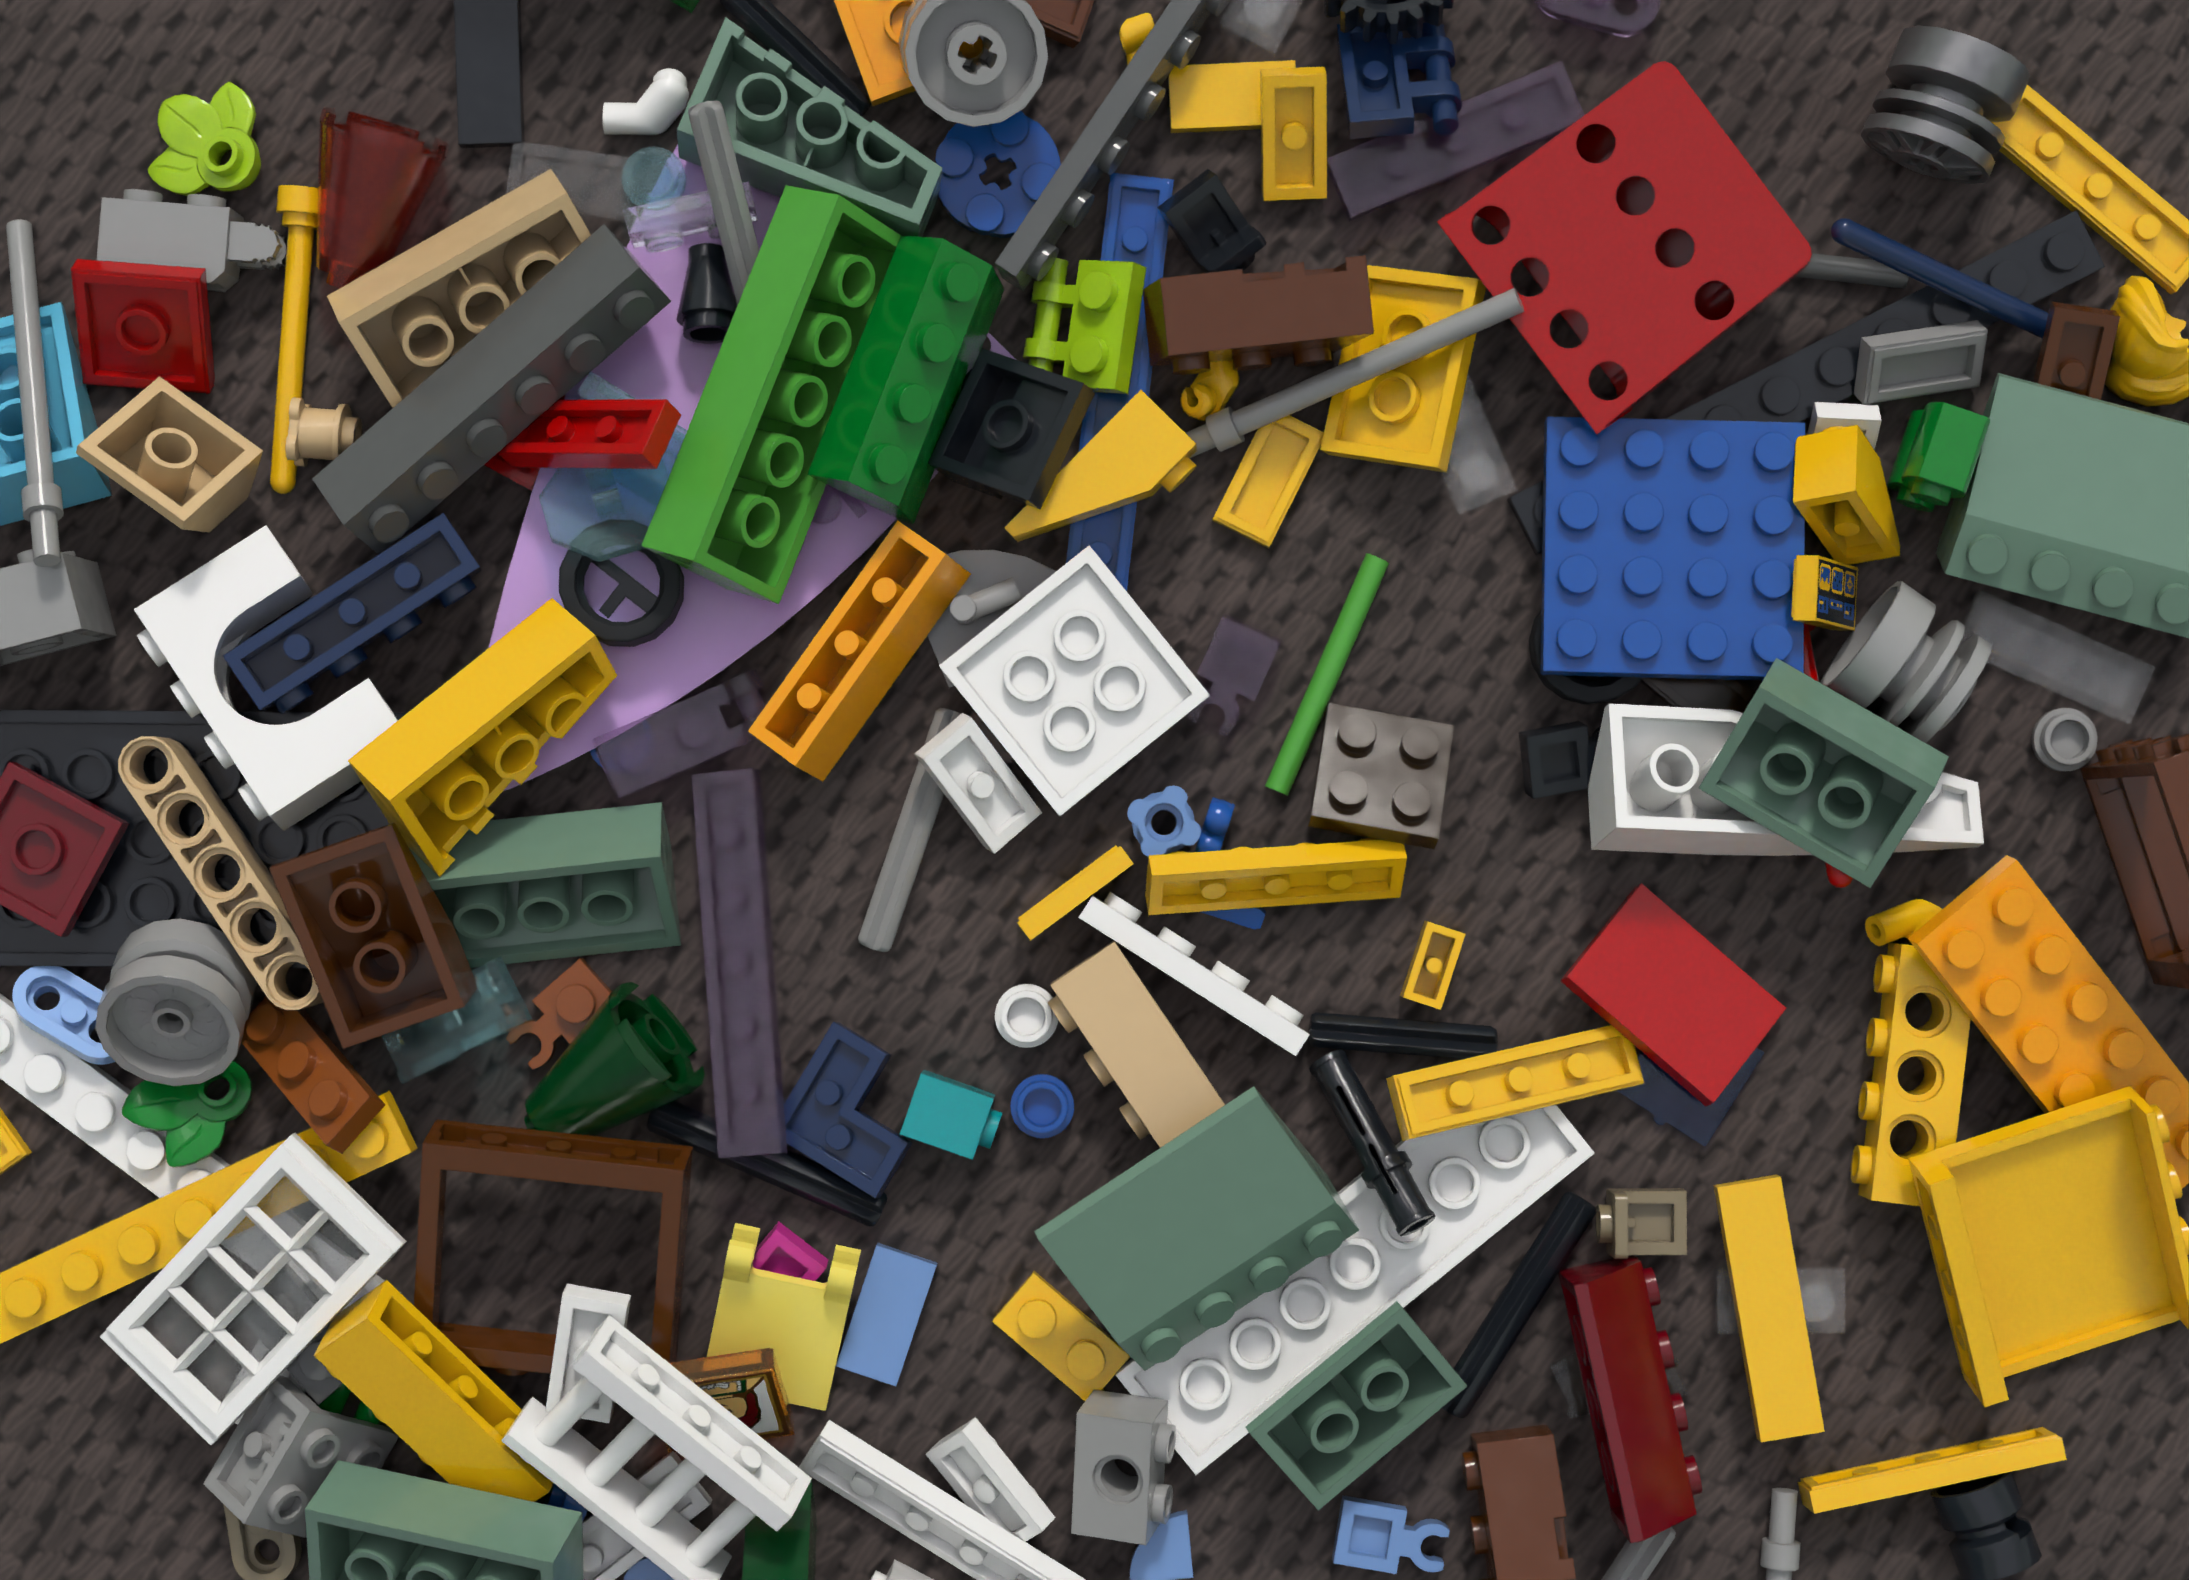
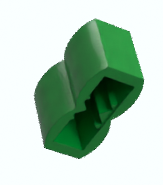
(1937, 455)

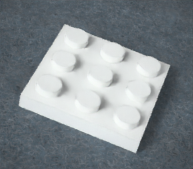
(1074, 680)

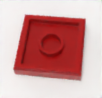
(143, 325)

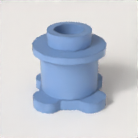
(1173, 800)

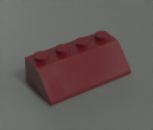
(1629, 1395)

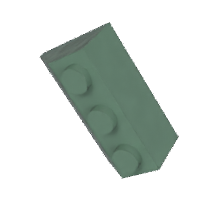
(1824, 773)
(1356, 1406)

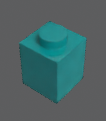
(951, 1115)

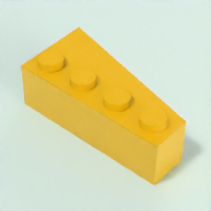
(482, 730)

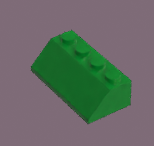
(907, 374)

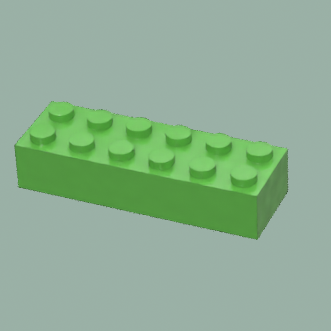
(741, 477)

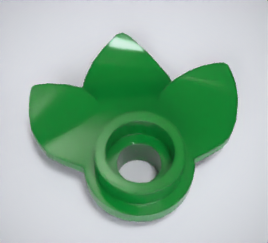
(191, 1119)

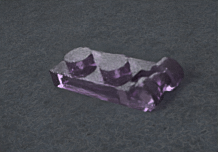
(679, 736)

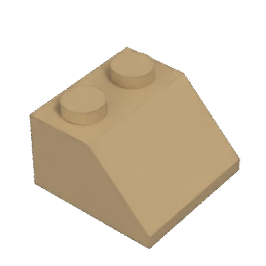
(175, 457)

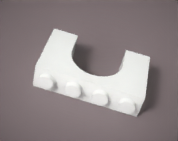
(212, 611)

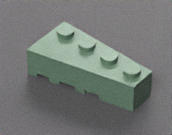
(808, 137)

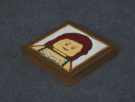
(747, 1387)

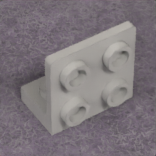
(286, 1453)

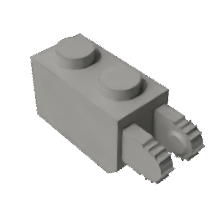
(186, 235)

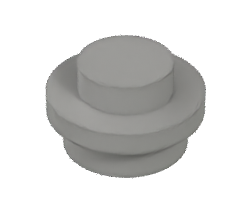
(2064, 739)

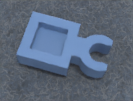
(1375, 1537)

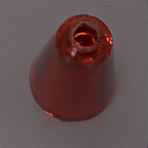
(368, 191)

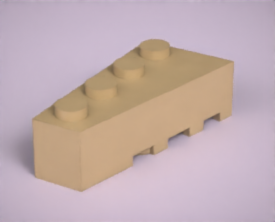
(454, 284)

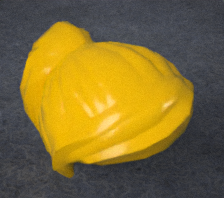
(2148, 350)

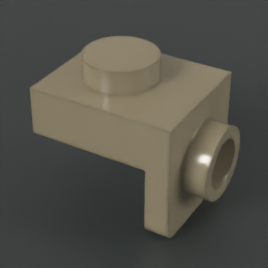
(1643, 1222)

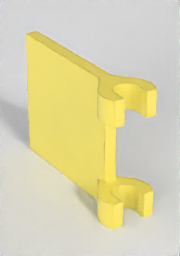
(785, 1313)

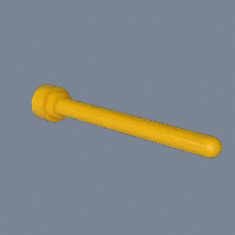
(300, 216)

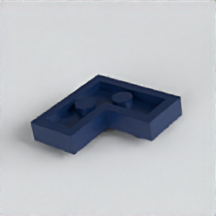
(826, 1115)

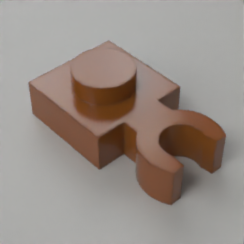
(566, 1009)

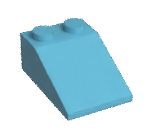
(69, 418)

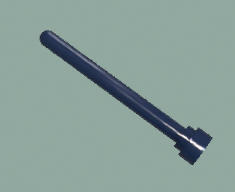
(1939, 276)

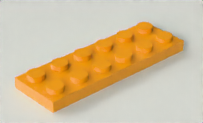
(2048, 1002)

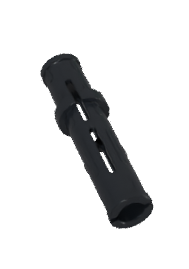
(1370, 1141)

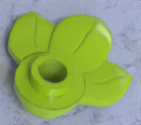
(200, 137)

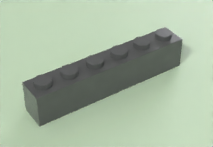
(490, 390)

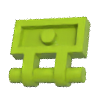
(1101, 323)

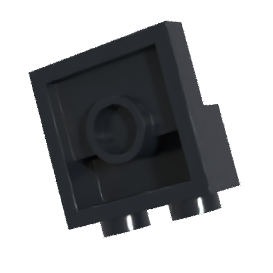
(1010, 429)

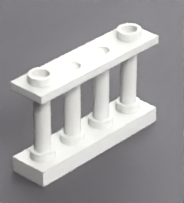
(685, 1419)

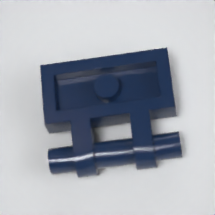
(1378, 85)

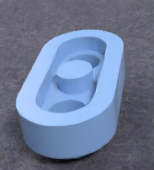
(71, 1019)

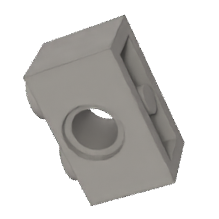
(1106, 1499)

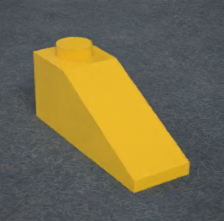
(1116, 468)

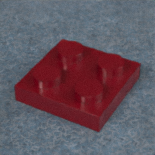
(51, 848)

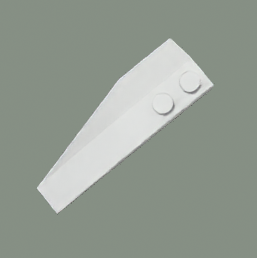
(1650, 797)

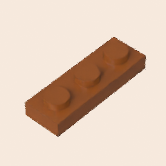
(311, 1073)

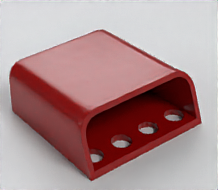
(1637, 235)

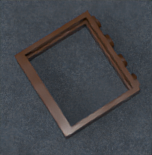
(2145, 845)
(557, 1159)

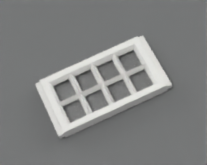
(253, 1288)

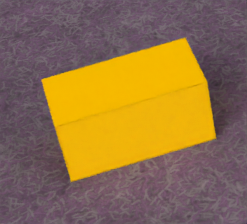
(1432, 965)

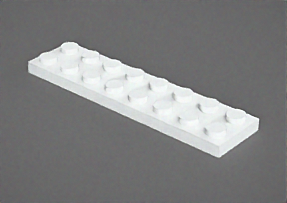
(1473, 1184)

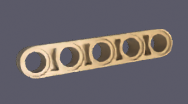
(198, 858)

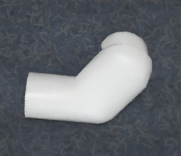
(653, 111)

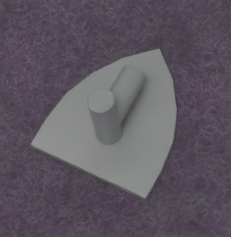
(994, 586)

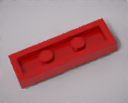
(596, 435)

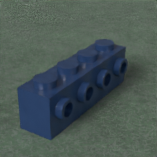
(353, 613)

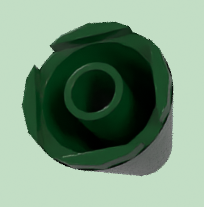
(616, 1068)

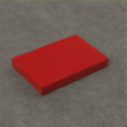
(1673, 994)

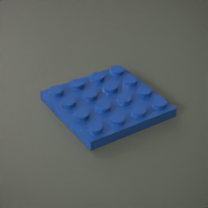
(1669, 548)

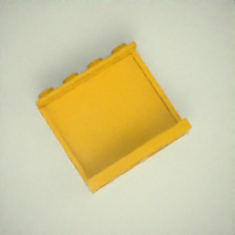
(2055, 1236)

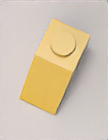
(1844, 495)

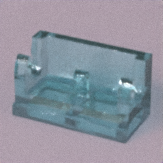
(437, 1041)

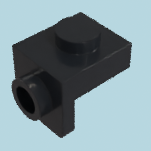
(1211, 225)

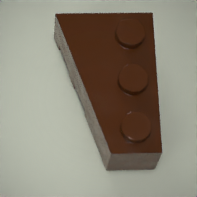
(1257, 316)
(1518, 1504)

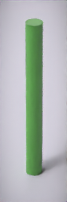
(1327, 674)

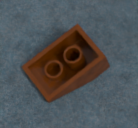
(374, 935)

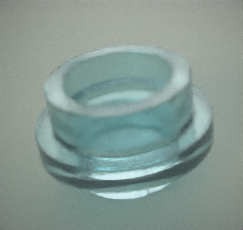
(653, 176)

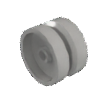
(980, 87)
(175, 1003)

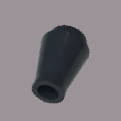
(706, 296)

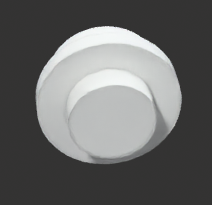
(1025, 1016)

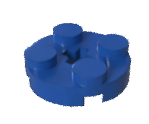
(963, 161)

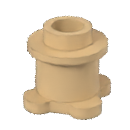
(319, 432)

